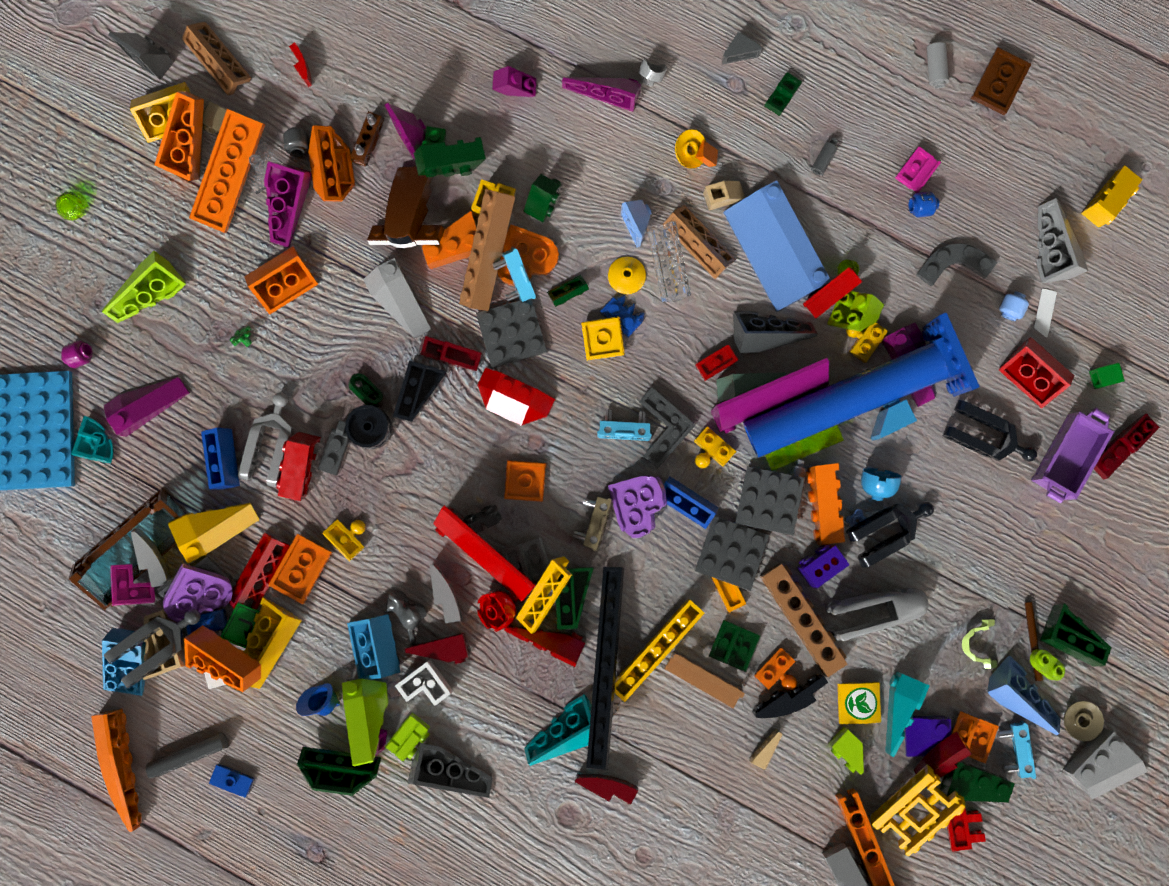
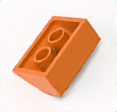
(280, 280)

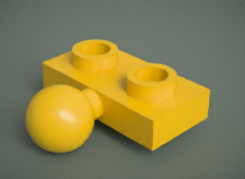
(867, 341)
(713, 447)
(344, 539)

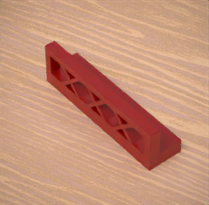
(254, 568)

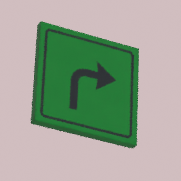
(239, 625)

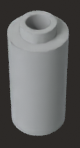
(937, 65)

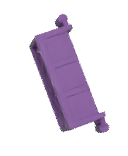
(1073, 455)

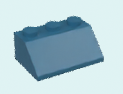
(374, 647)

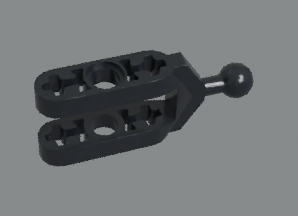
(1009, 440)
(894, 543)

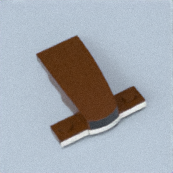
(406, 213)

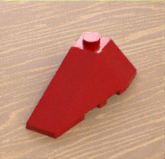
(562, 645)

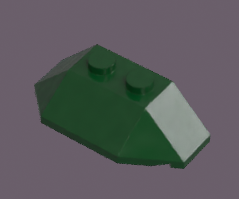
(334, 771)

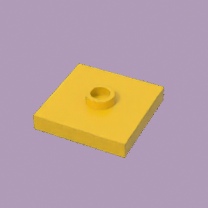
(603, 338)

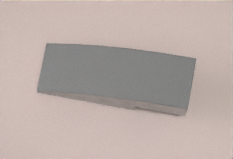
(149, 558)
(445, 595)

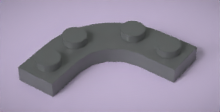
(956, 254)

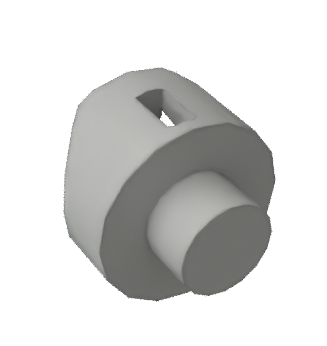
(652, 73)

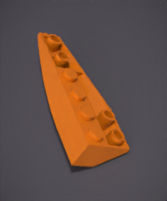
(116, 763)

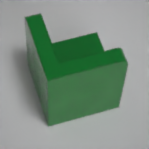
(1106, 376)

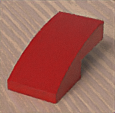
(302, 66)

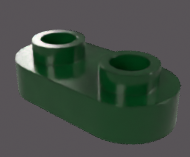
(366, 389)

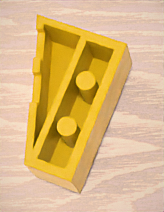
(1112, 197)

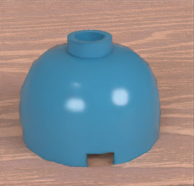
(880, 483)

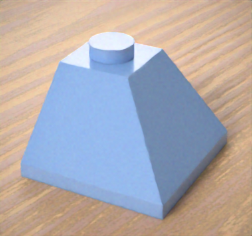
(636, 217)

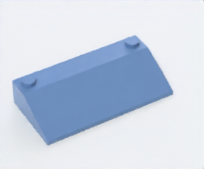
(777, 246)

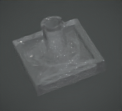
(258, 166)

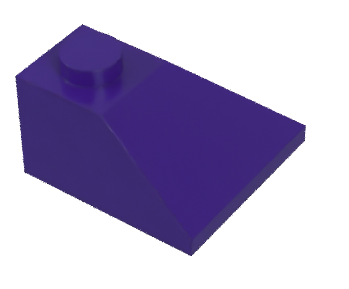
(926, 734)

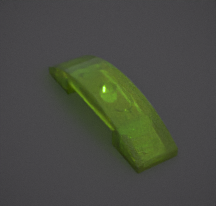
(804, 447)

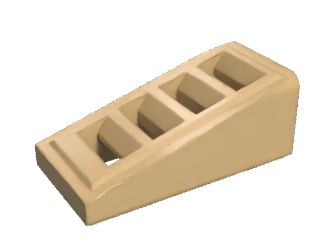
(764, 753)

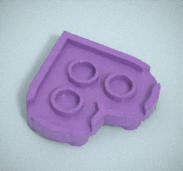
(637, 502)
(196, 590)

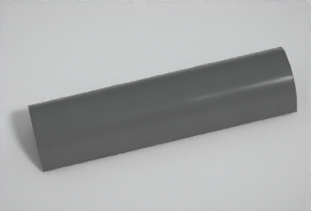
(187, 755)

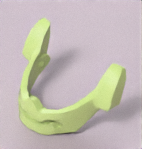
(988, 663)

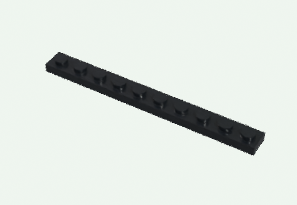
(605, 669)

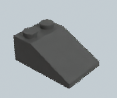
(143, 52)

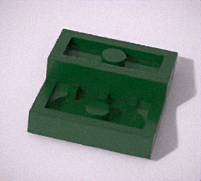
(734, 646)

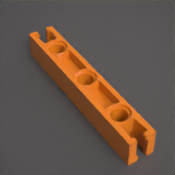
(865, 841)

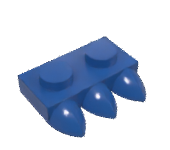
(629, 322)

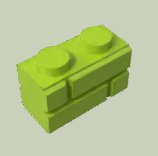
(408, 736)

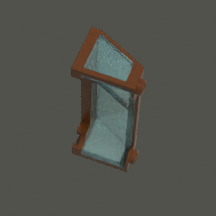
(92, 570)

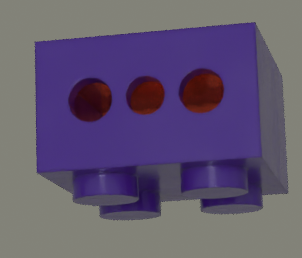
(822, 565)

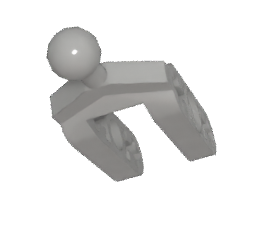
(255, 439)

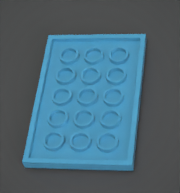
(36, 430)

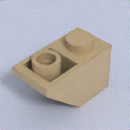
(723, 194)

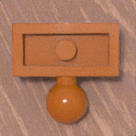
(775, 669)

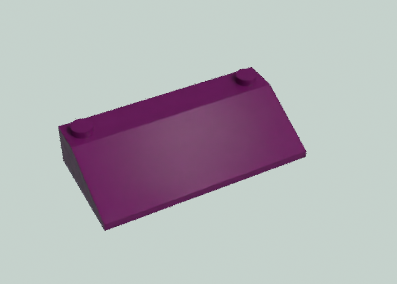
(771, 395)

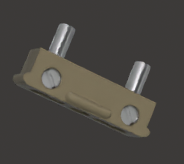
(597, 523)

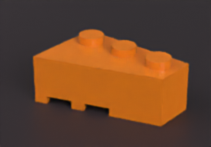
(454, 244)

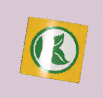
(859, 703)

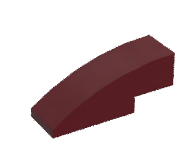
(449, 353)
(945, 755)
(607, 786)

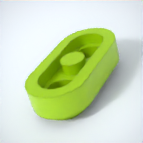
(1050, 667)

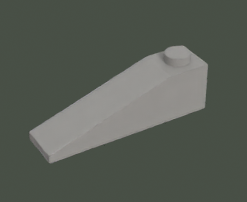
(1058, 249)
(394, 294)

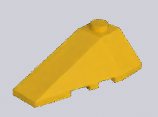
(205, 531)

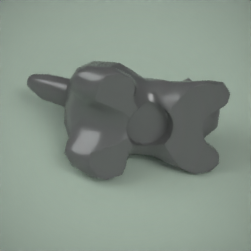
(409, 614)

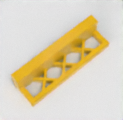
(540, 594)

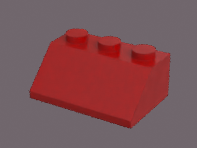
(1036, 373)

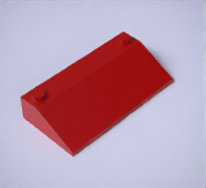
(479, 550)

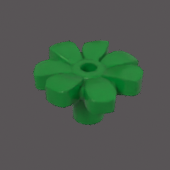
(242, 336)

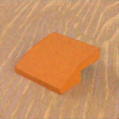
(977, 735)

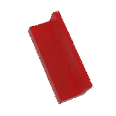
(833, 292)

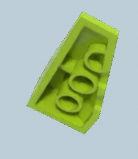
(364, 712)

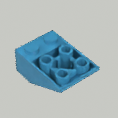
(117, 670)

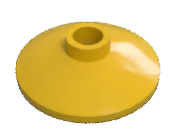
(692, 140)
(624, 284)

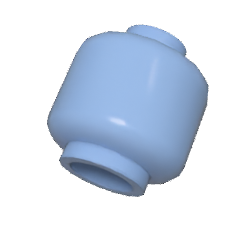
(1014, 306)

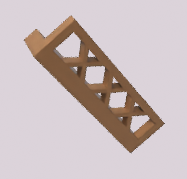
(211, 57)
(698, 244)
(703, 680)

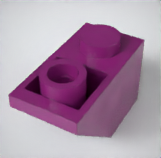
(514, 82)

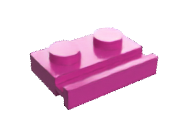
(917, 170)

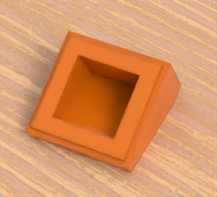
(707, 154)

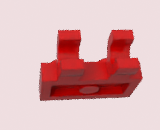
(959, 833)

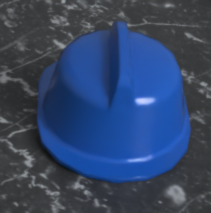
(317, 700)

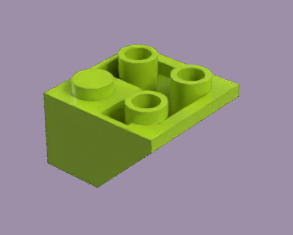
(856, 311)

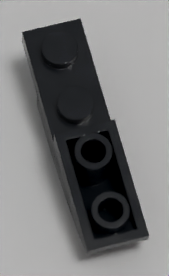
(785, 704)

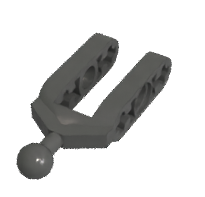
(172, 631)

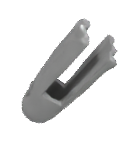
(902, 606)

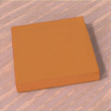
(525, 481)

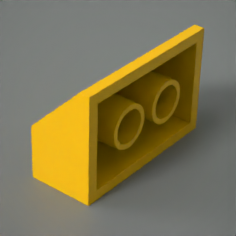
(154, 109)

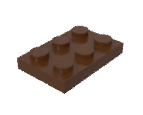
(1001, 81)

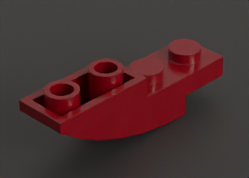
(1125, 444)

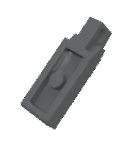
(334, 450)

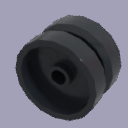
(365, 416)

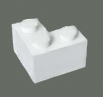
(427, 679)

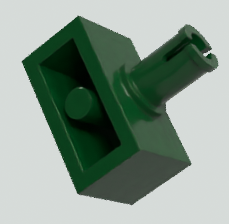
(542, 198)

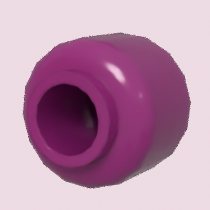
(76, 354)

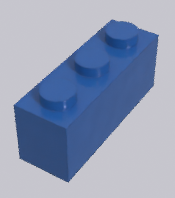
(220, 458)
(689, 503)

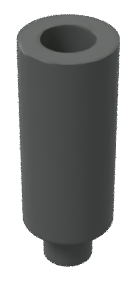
(825, 157)

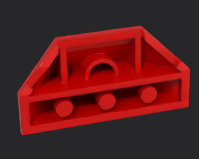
(513, 398)

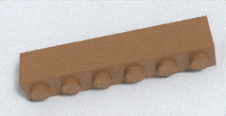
(486, 250)

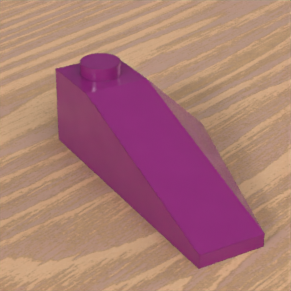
(614, 91)
(408, 127)
(286, 195)
(902, 342)
(137, 407)

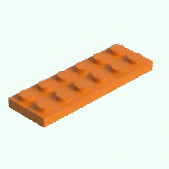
(226, 171)

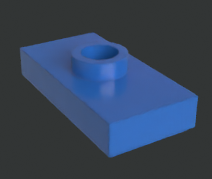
(213, 621)
(231, 780)

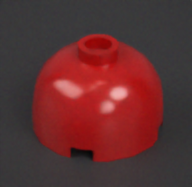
(496, 610)

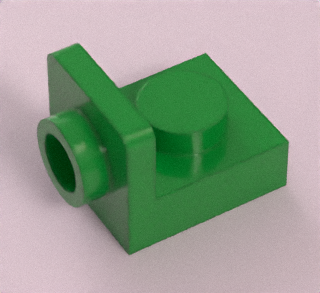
(434, 135)

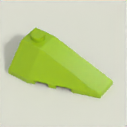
(145, 287)

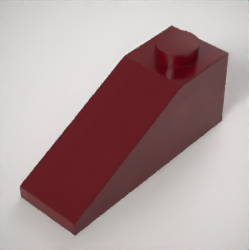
(445, 649)

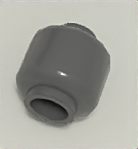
(296, 142)

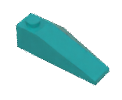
(904, 697)
(565, 733)

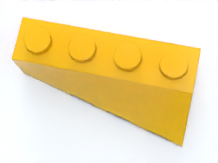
(270, 636)

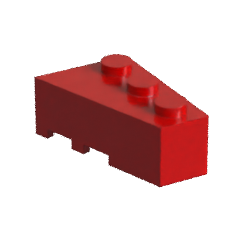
(297, 466)

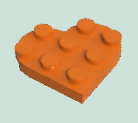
(536, 252)

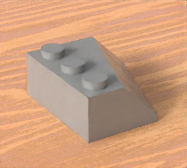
(1104, 765)

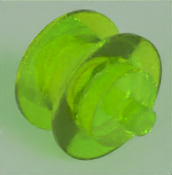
(848, 263)

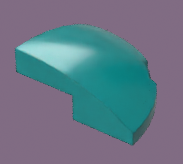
(93, 442)

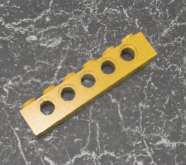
(657, 649)

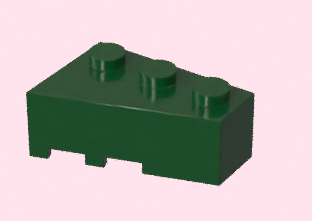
(450, 159)
(572, 598)
(1074, 638)
(977, 784)

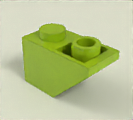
(850, 748)

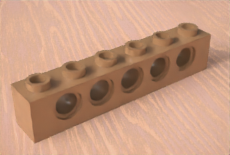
(837, 657)

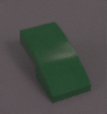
(783, 94)

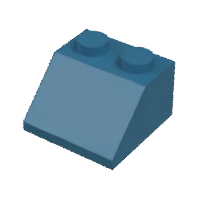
(892, 418)

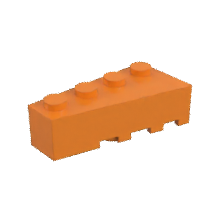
(182, 137)
(825, 504)
(220, 659)

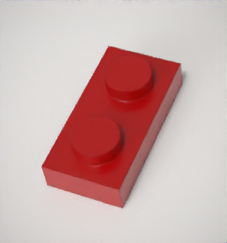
(716, 362)

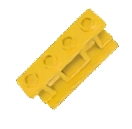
(906, 799)

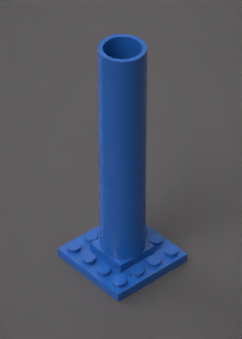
(867, 390)

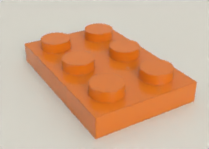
(300, 568)

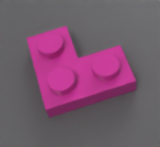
(125, 591)

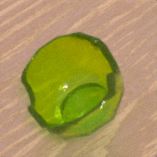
(71, 205)

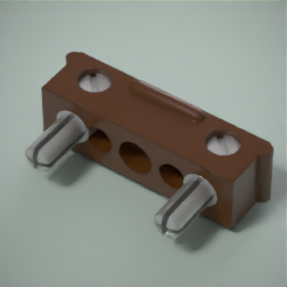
(359, 154)

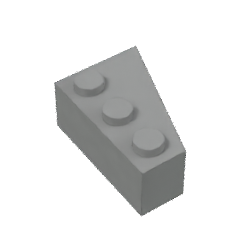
(843, 867)

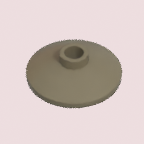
(1092, 721)

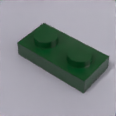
(568, 290)

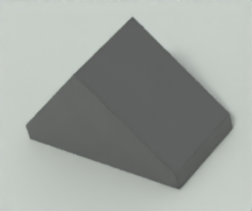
(741, 49)

